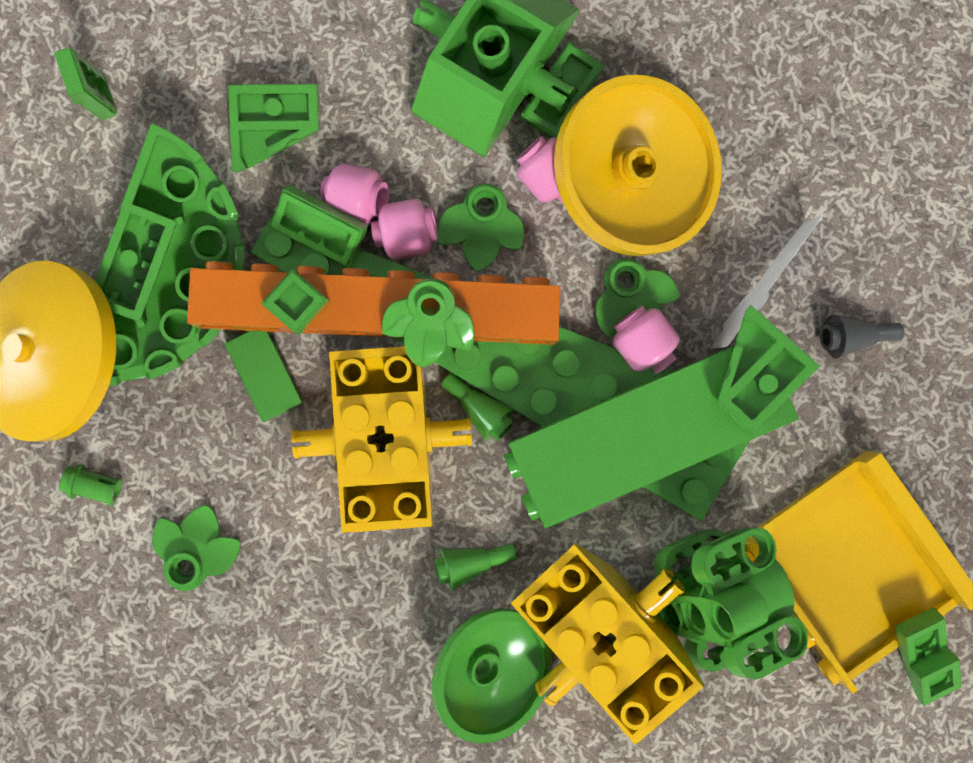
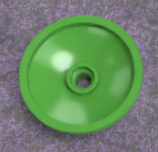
(501, 692)

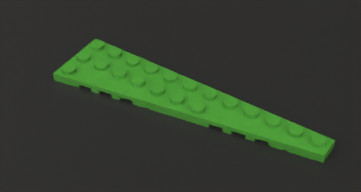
(533, 378)

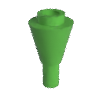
(486, 414)
(462, 565)

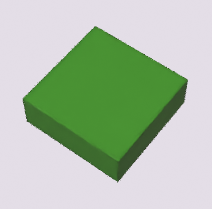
(295, 302)

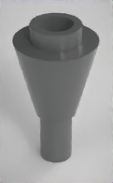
(847, 335)

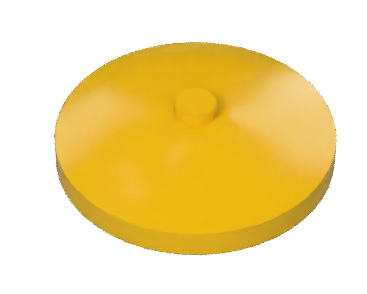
(638, 165)
(52, 350)

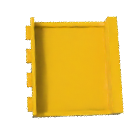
(861, 565)

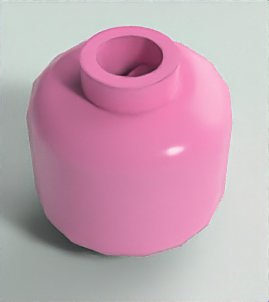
(538, 171)
(355, 191)
(405, 229)
(646, 340)

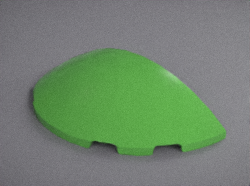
(167, 223)

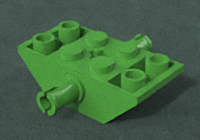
(476, 93)

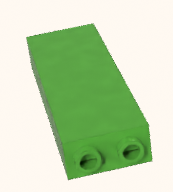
(630, 440)

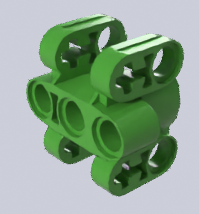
(732, 602)

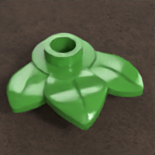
(479, 232)
(648, 289)
(425, 329)
(197, 542)

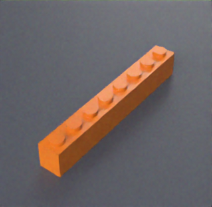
(358, 302)

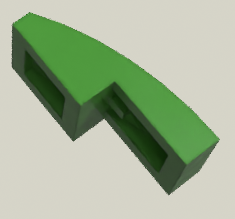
(926, 656)

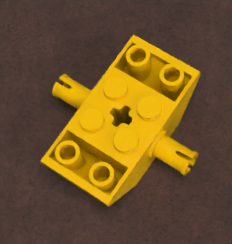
(374, 484)
(636, 677)

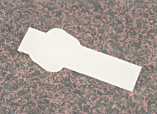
(760, 294)

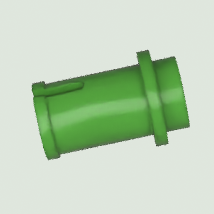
(79, 482)

